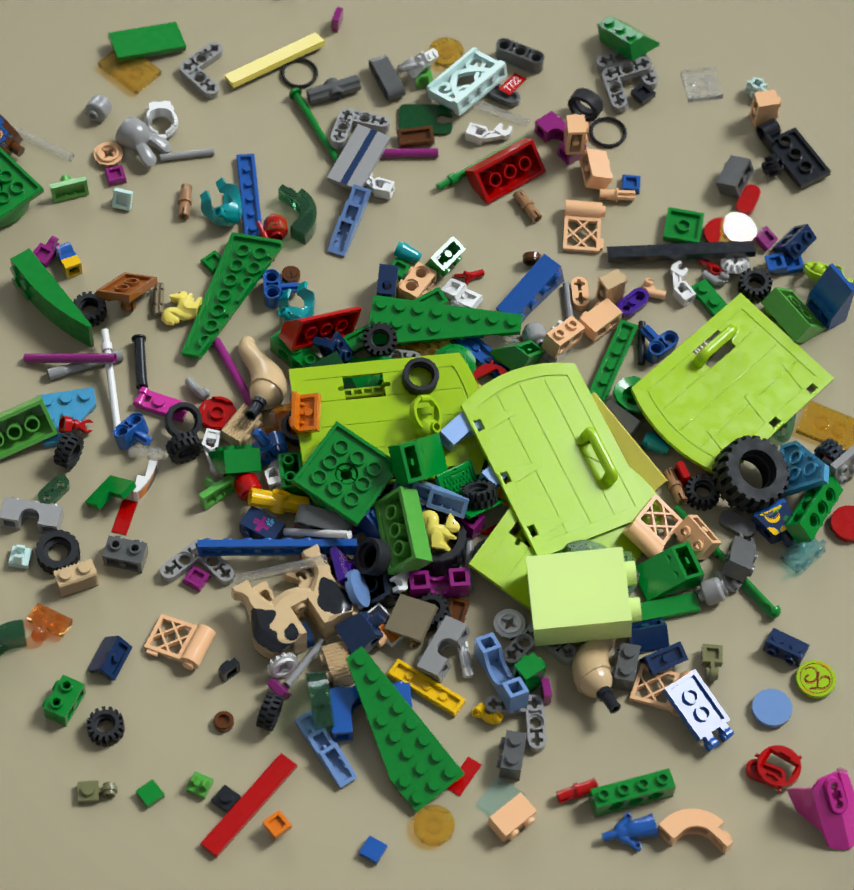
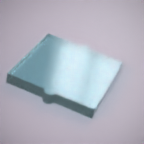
(498, 795)

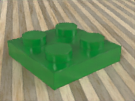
(683, 226)

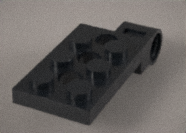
(771, 136)

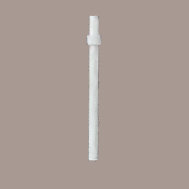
(106, 347)

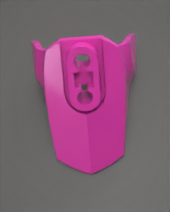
(829, 807)

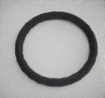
(303, 85)
(608, 145)

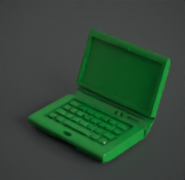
(454, 479)

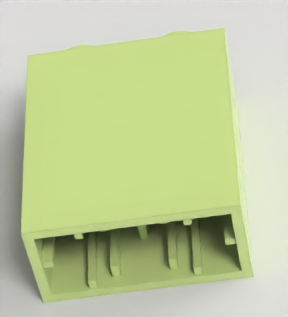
(581, 596)

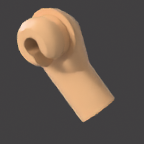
(653, 293)

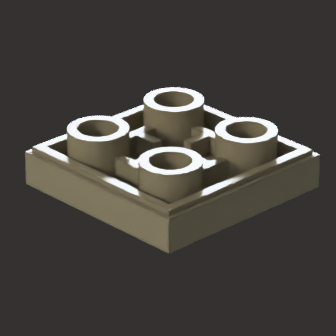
(411, 618)

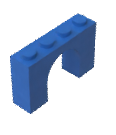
(344, 703)

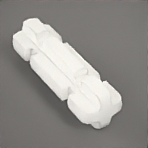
(465, 661)

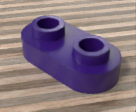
(631, 304)

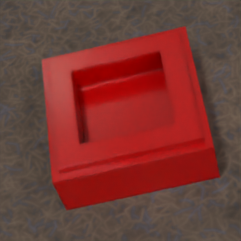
(682, 473)

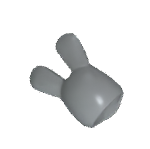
(136, 136)

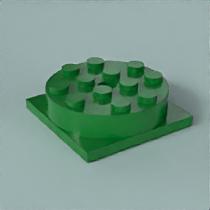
(16, 190)
(345, 454)

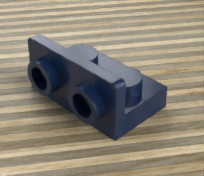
(795, 241)
(337, 343)
(785, 647)

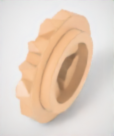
(107, 148)

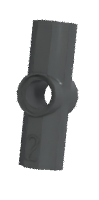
(333, 89)

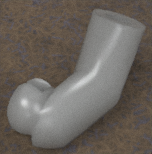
(717, 280)
(196, 390)
(732, 585)

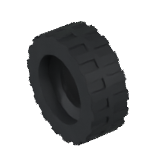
(53, 538)

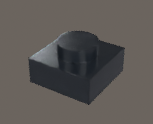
(643, 93)
(229, 669)
(225, 798)

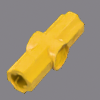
(276, 501)

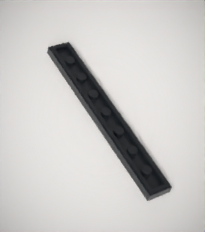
(681, 251)

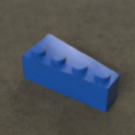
(533, 288)

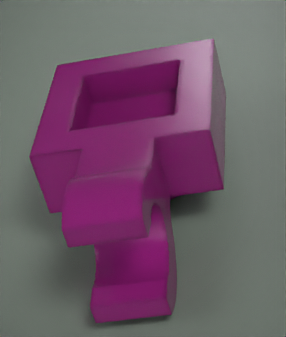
(46, 252)

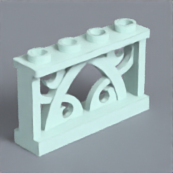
(467, 95)

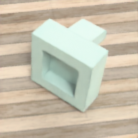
(122, 199)
(20, 557)

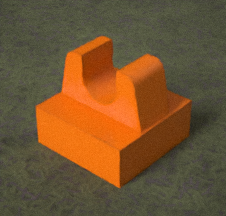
(277, 824)

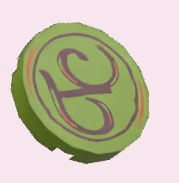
(815, 679)

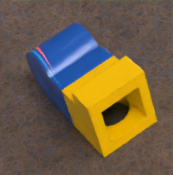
(68, 259)

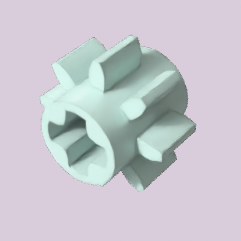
(754, 86)

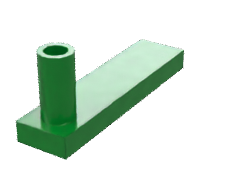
(670, 607)

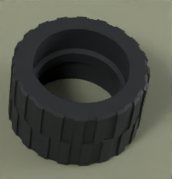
(452, 558)

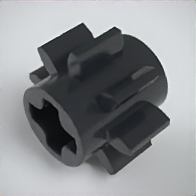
(772, 165)

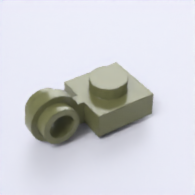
(711, 656)
(89, 791)

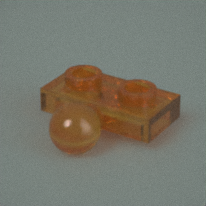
(48, 620)

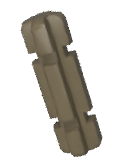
(158, 299)

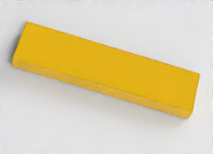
(427, 688)

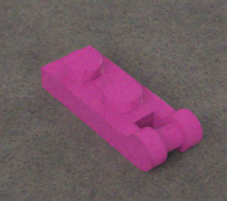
(158, 404)

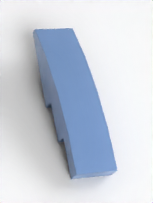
(349, 220)
(438, 498)
(326, 750)

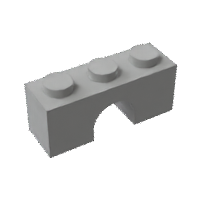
(15, 511)
(449, 633)

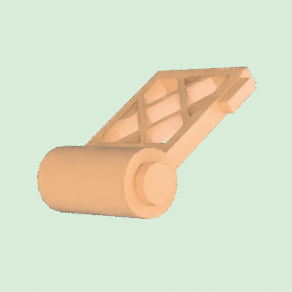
(585, 213)
(646, 536)
(194, 645)
(647, 699)

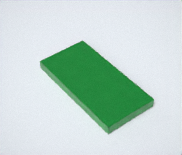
(147, 41)

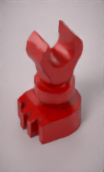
(67, 424)

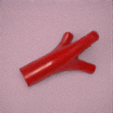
(470, 275)

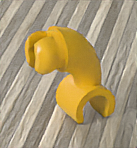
(479, 712)

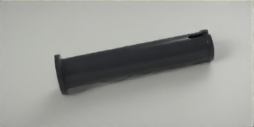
(140, 360)

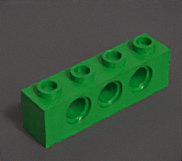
(294, 359)
(813, 510)
(632, 792)

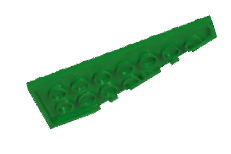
(409, 750)

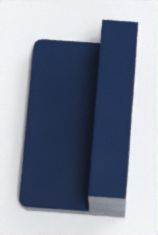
(650, 635)
(110, 657)
(665, 658)

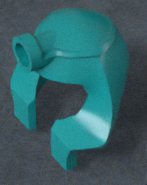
(228, 213)
(290, 313)

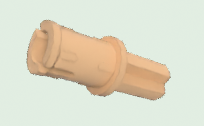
(615, 194)

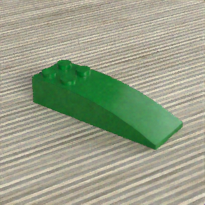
(49, 297)

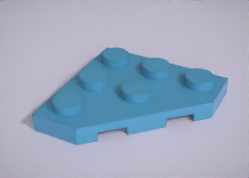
(68, 403)
(804, 467)

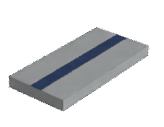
(358, 157)

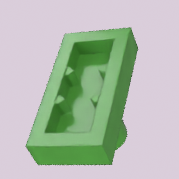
(69, 188)
(216, 490)

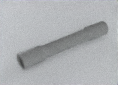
(63, 370)

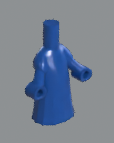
(631, 829)

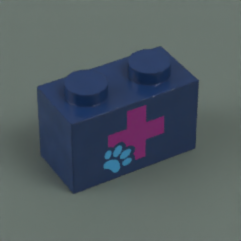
(260, 525)

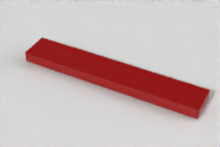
(248, 805)

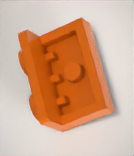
(305, 412)

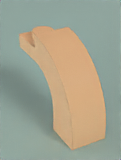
(695, 822)

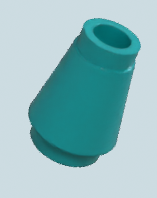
(406, 252)
(655, 443)

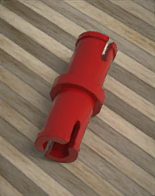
(576, 791)

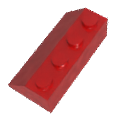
(505, 170)
(301, 332)

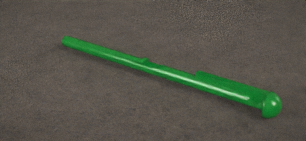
(295, 94)
(770, 610)

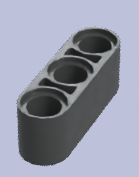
(519, 55)
(386, 77)
(318, 518)

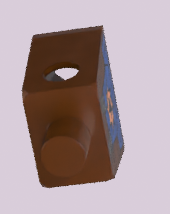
(10, 138)

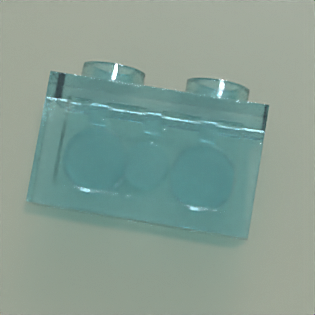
(800, 555)

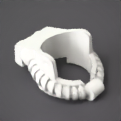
(417, 64)
(161, 109)

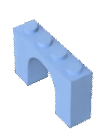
(455, 433)

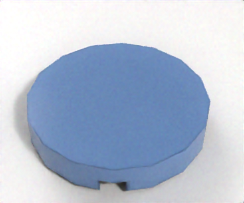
(357, 589)
(771, 708)

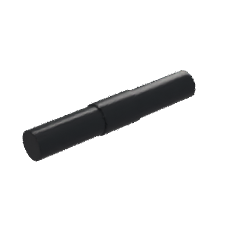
(641, 344)

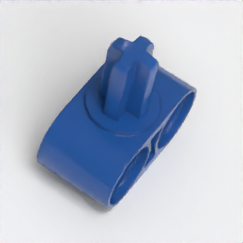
(275, 288)
(659, 344)
(132, 431)
(269, 444)

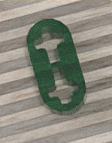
(788, 432)
(53, 491)

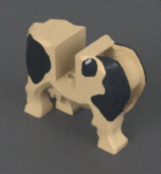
(278, 619)

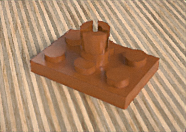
(126, 289)

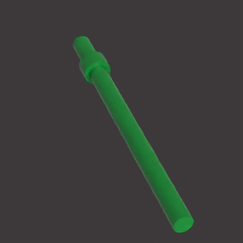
(453, 178)

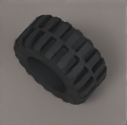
(767, 461)

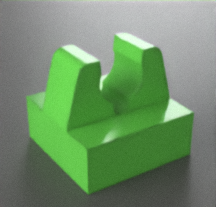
(423, 79)
(199, 785)

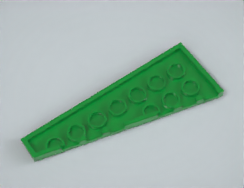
(236, 275)
(437, 322)

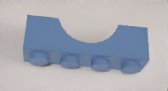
(510, 689)

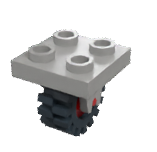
(838, 459)

